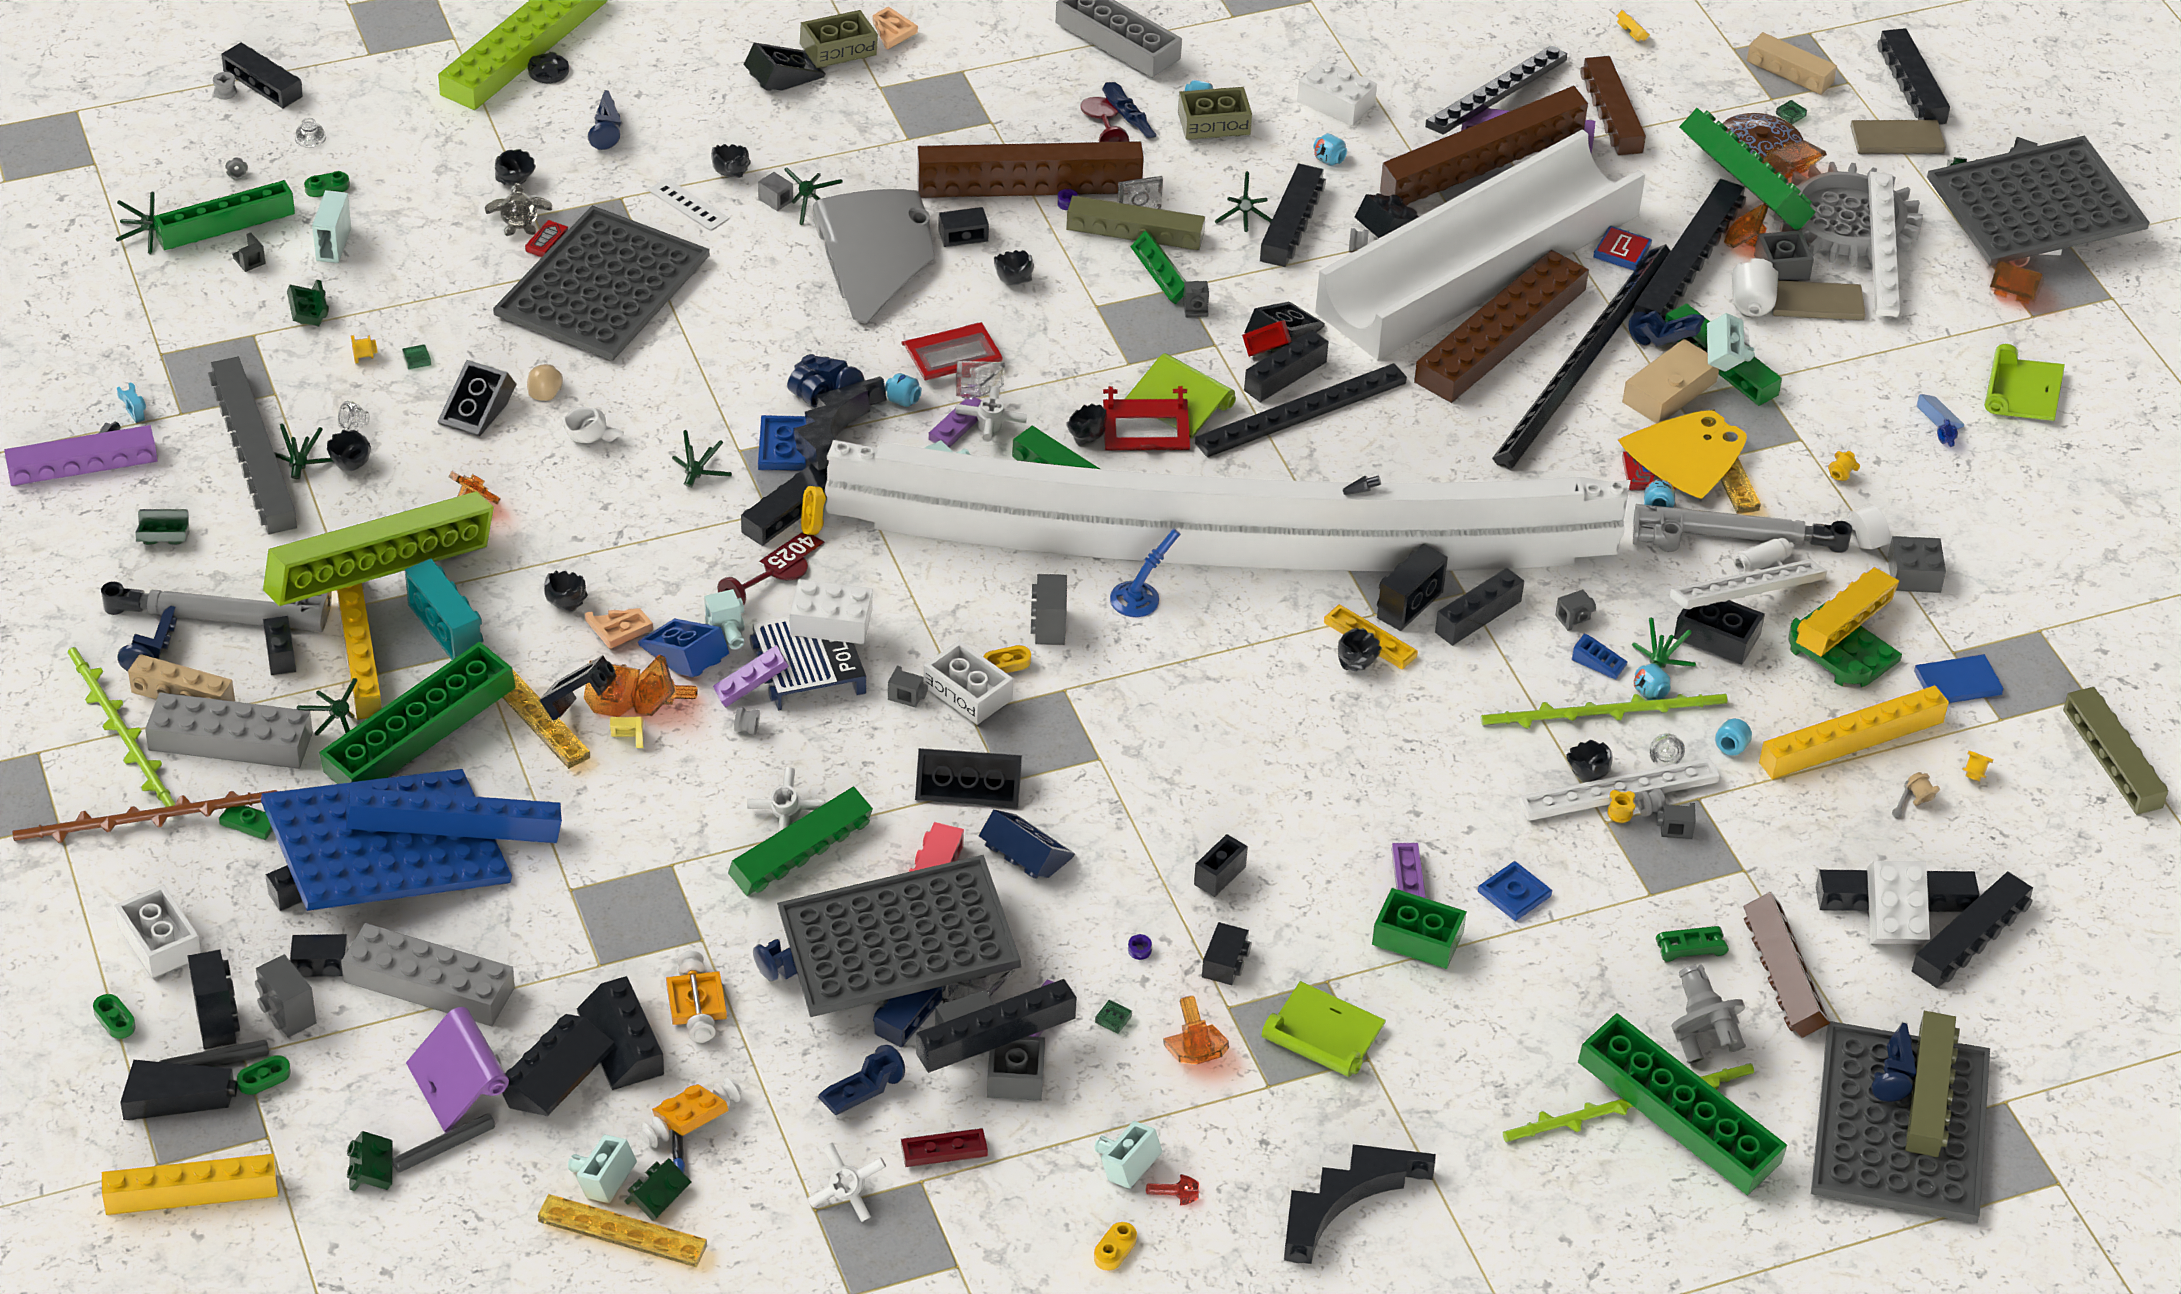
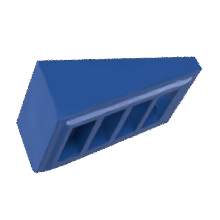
(1588, 647)

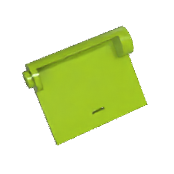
(2021, 385)
(1203, 392)
(1324, 1029)

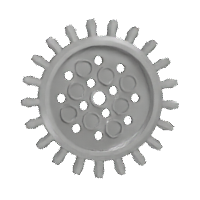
(1847, 195)

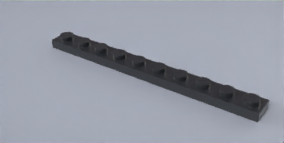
(1496, 90)
(1300, 410)

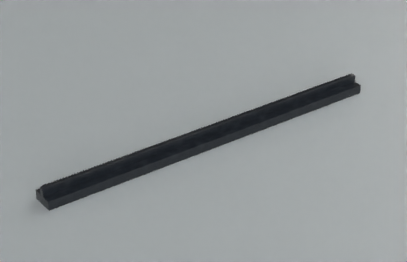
(1580, 360)

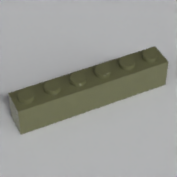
(1131, 221)
(2115, 750)
(1931, 1084)

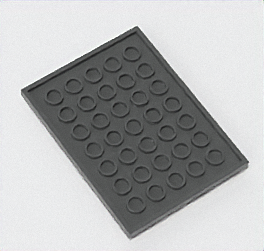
(2037, 200)
(601, 282)
(898, 935)
(1864, 1139)

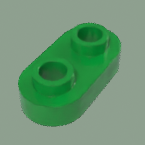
(335, 181)
(118, 1019)
(261, 1075)

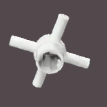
(991, 414)
(778, 801)
(856, 1187)

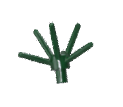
(808, 189)
(1245, 205)
(146, 222)
(297, 459)
(694, 468)
(337, 708)

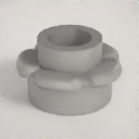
(236, 173)

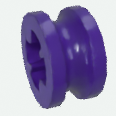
(1064, 198)
(1143, 940)

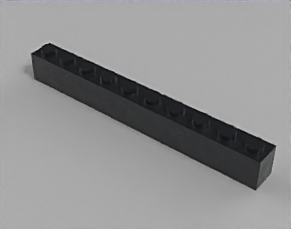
(1692, 249)

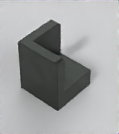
(251, 255)

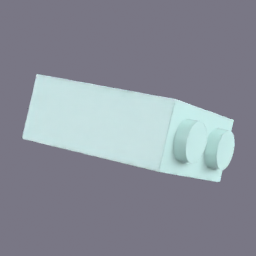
(331, 226)

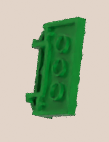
(1855, 659)

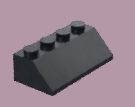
(968, 777)
(619, 1015)
(556, 1065)

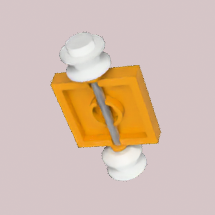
(696, 997)
(689, 1110)

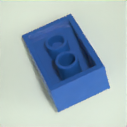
(687, 646)

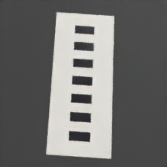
(688, 203)

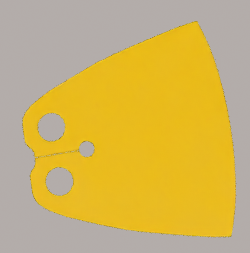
(1680, 453)

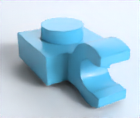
(133, 403)

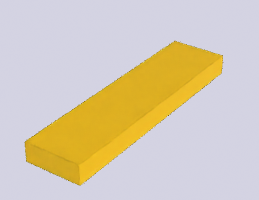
(1392, 650)

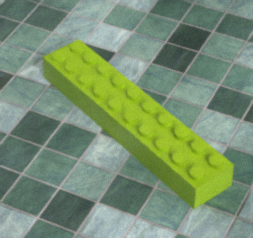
(509, 47)
(377, 548)

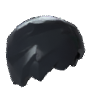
(730, 160)
(513, 167)
(1014, 267)
(1087, 423)
(349, 450)
(565, 590)
(1358, 649)
(1590, 760)

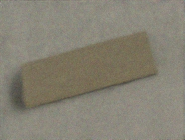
(1897, 136)
(1819, 300)

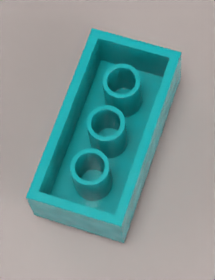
(442, 608)

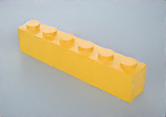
(1846, 611)
(189, 1184)

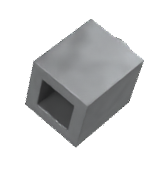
(775, 191)

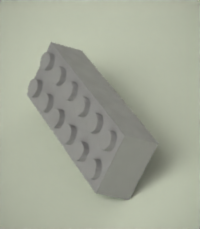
(1121, 33)
(229, 730)
(427, 973)

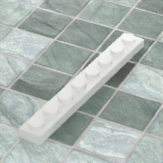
(1883, 244)
(1748, 584)
(1597, 792)

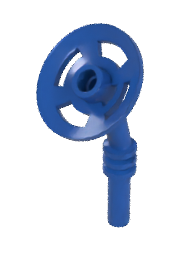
(1134, 591)

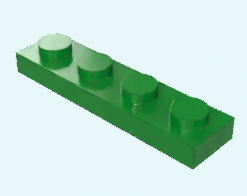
(1159, 266)

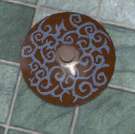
(1762, 131)

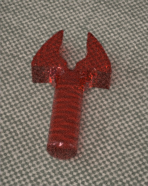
(1177, 1189)

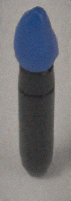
(677, 1150)

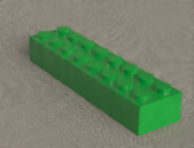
(1748, 168)
(419, 717)
(1682, 1104)

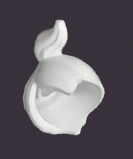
(589, 425)

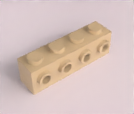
(151, 676)

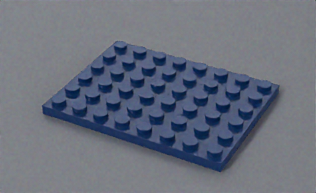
(366, 866)

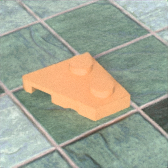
(893, 27)
(619, 625)

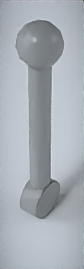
(1897, 812)

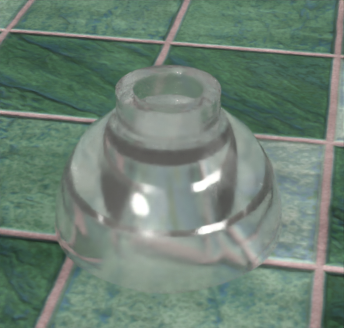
(310, 134)
(352, 416)
(1666, 750)

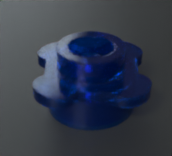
(1947, 433)

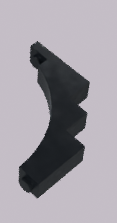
(832, 415)
(1370, 1173)

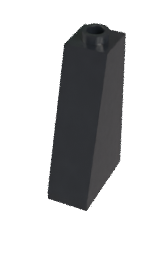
(175, 1088)

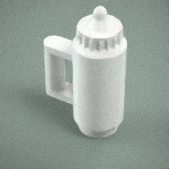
(1763, 556)

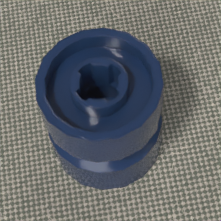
(807, 383)

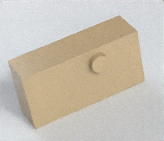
(1670, 382)

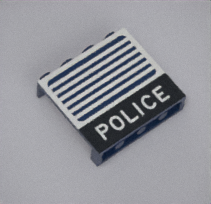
(810, 660)

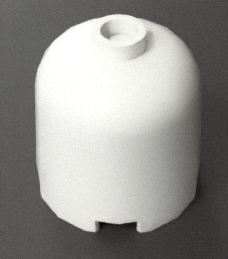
(1755, 287)

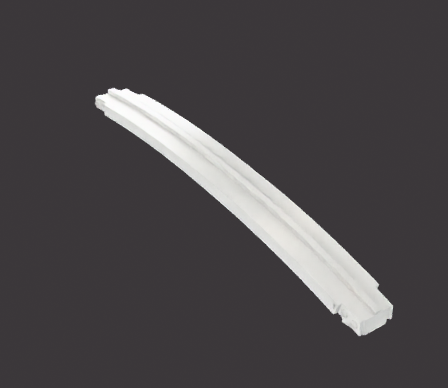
(1222, 518)

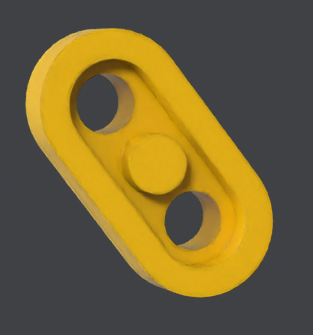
(1637, 30)
(812, 510)
(1010, 658)
(1117, 1244)

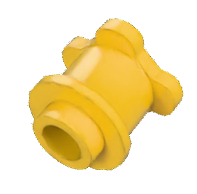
(363, 348)
(1843, 465)
(1976, 766)
(1622, 806)

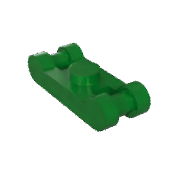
(1692, 942)

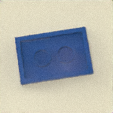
(778, 443)
(1961, 678)

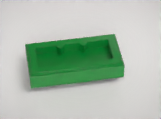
(247, 821)

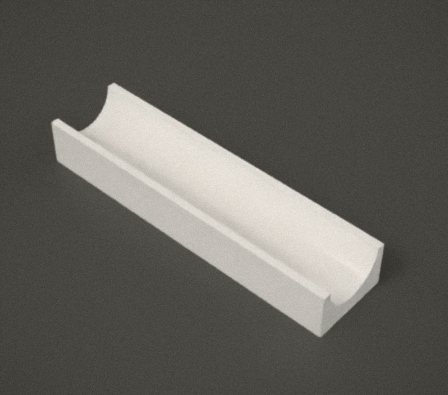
(1473, 246)

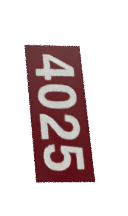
(791, 552)

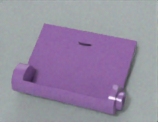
(456, 1067)

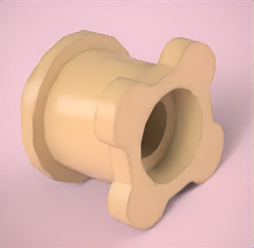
(1922, 788)

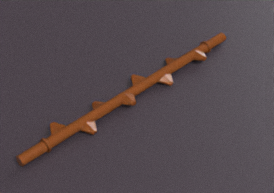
(157, 816)

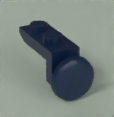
(607, 124)
(1654, 329)
(833, 370)
(148, 646)
(772, 960)
(1898, 1069)
(877, 1070)

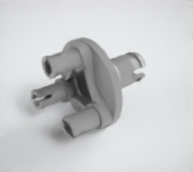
(1706, 1012)

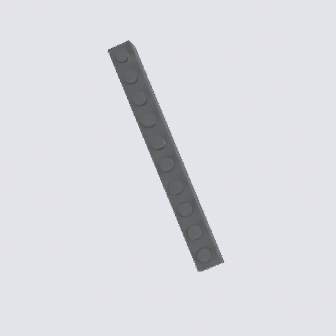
(252, 445)

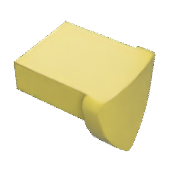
(628, 728)

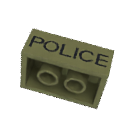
(838, 38)
(1214, 113)

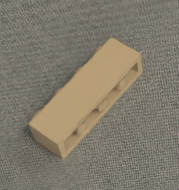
(1792, 63)

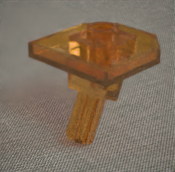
(1747, 228)
(472, 485)
(658, 689)
(618, 696)
(1198, 1041)

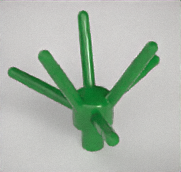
(1661, 654)

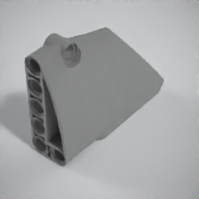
(874, 244)

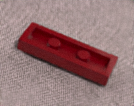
(944, 1147)

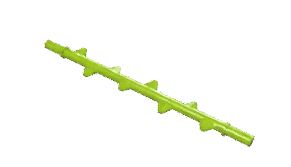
(1616, 709)
(115, 722)
(1574, 1119)

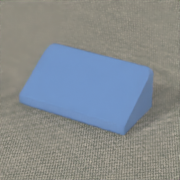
(1937, 411)

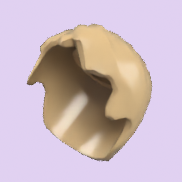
(544, 382)

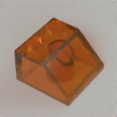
(1794, 157)
(2016, 282)

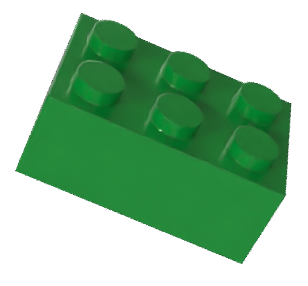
(1419, 928)

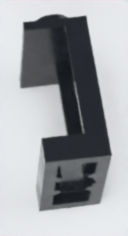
(560, 695)

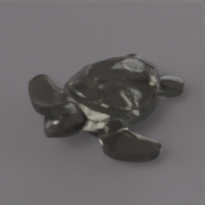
(518, 210)

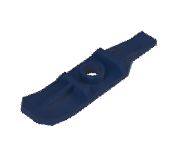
(1126, 108)

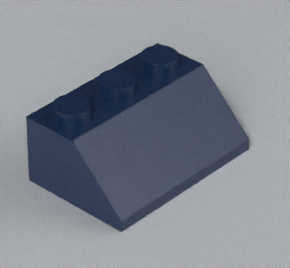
(1024, 844)

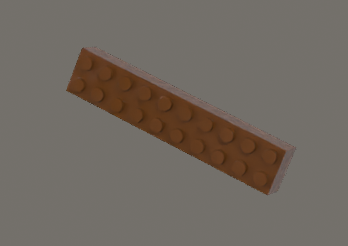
(1484, 146)
(1026, 168)
(1501, 326)

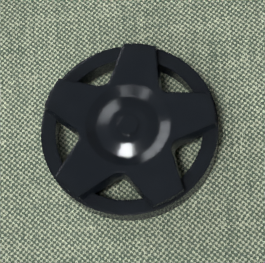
(548, 65)

